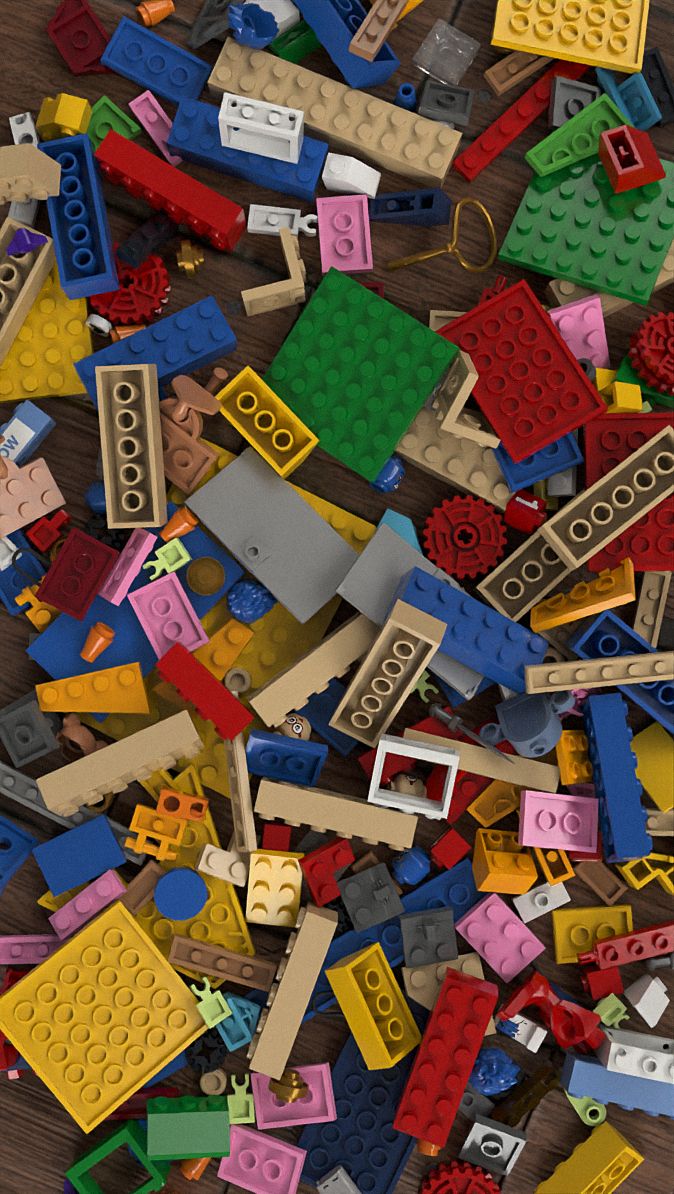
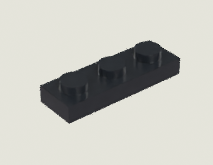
(659, 84)
(146, 240)

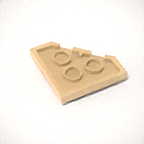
(424, 981)

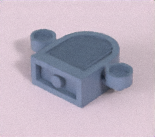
(529, 722)

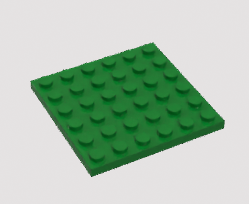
(589, 235)
(358, 372)

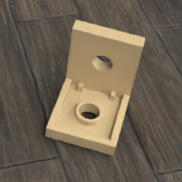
(284, 292)
(450, 404)

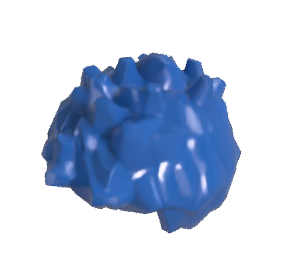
(252, 25)
(249, 601)
(493, 1071)

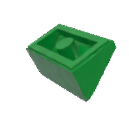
(295, 43)

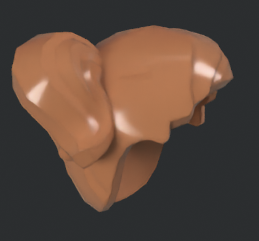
(77, 739)

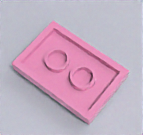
(344, 234)
(583, 329)
(168, 615)
(558, 821)
(499, 936)
(315, 1108)
(261, 1162)

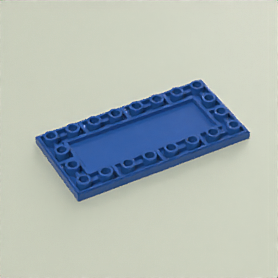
(62, 642)

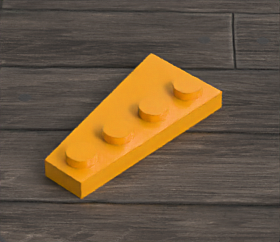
(504, 797)

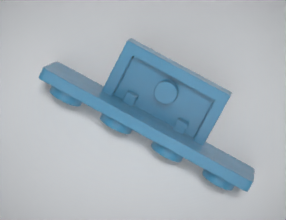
(631, 98)

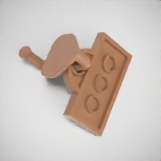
(184, 453)
(25, 493)

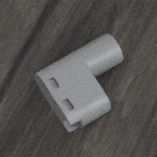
(337, 1182)

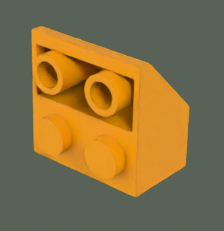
(501, 863)

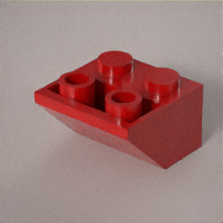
(629, 158)

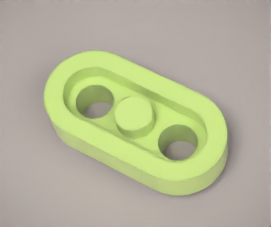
(583, 1108)

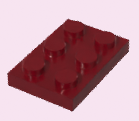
(77, 574)

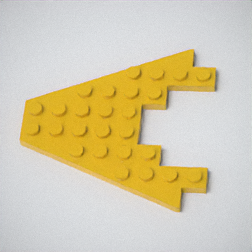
(219, 921)

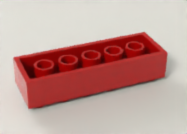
(170, 191)
(445, 1057)

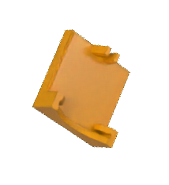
(574, 758)

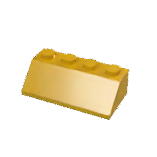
(266, 422)
(374, 1007)
(595, 1165)

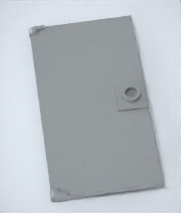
(274, 534)
(372, 585)

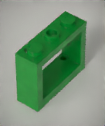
(136, 1138)

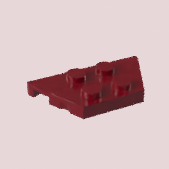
(79, 38)

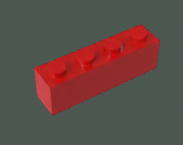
(206, 691)
(394, 762)

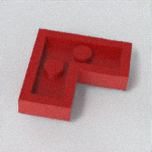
(320, 866)

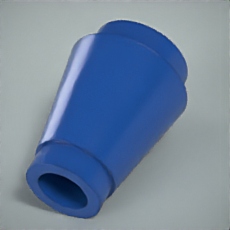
(406, 98)

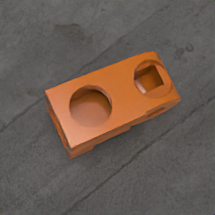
(182, 804)

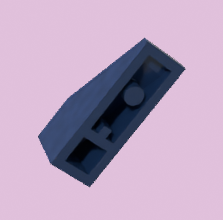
(413, 207)

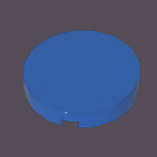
(180, 893)

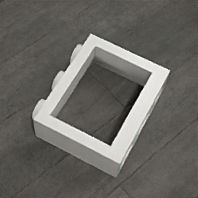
(262, 128)
(407, 803)
(637, 1054)

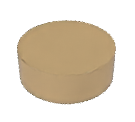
(238, 680)
(214, 1082)

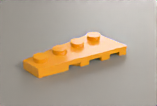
(603, 593)
(216, 656)
(102, 691)

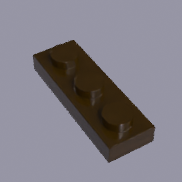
(528, 1095)

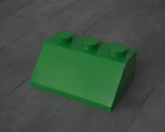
(187, 1127)

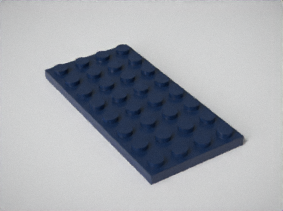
(365, 1111)

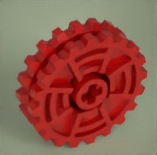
(141, 298)
(654, 351)
(477, 522)
(459, 1179)

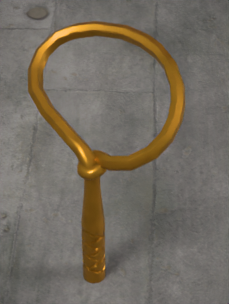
(451, 247)

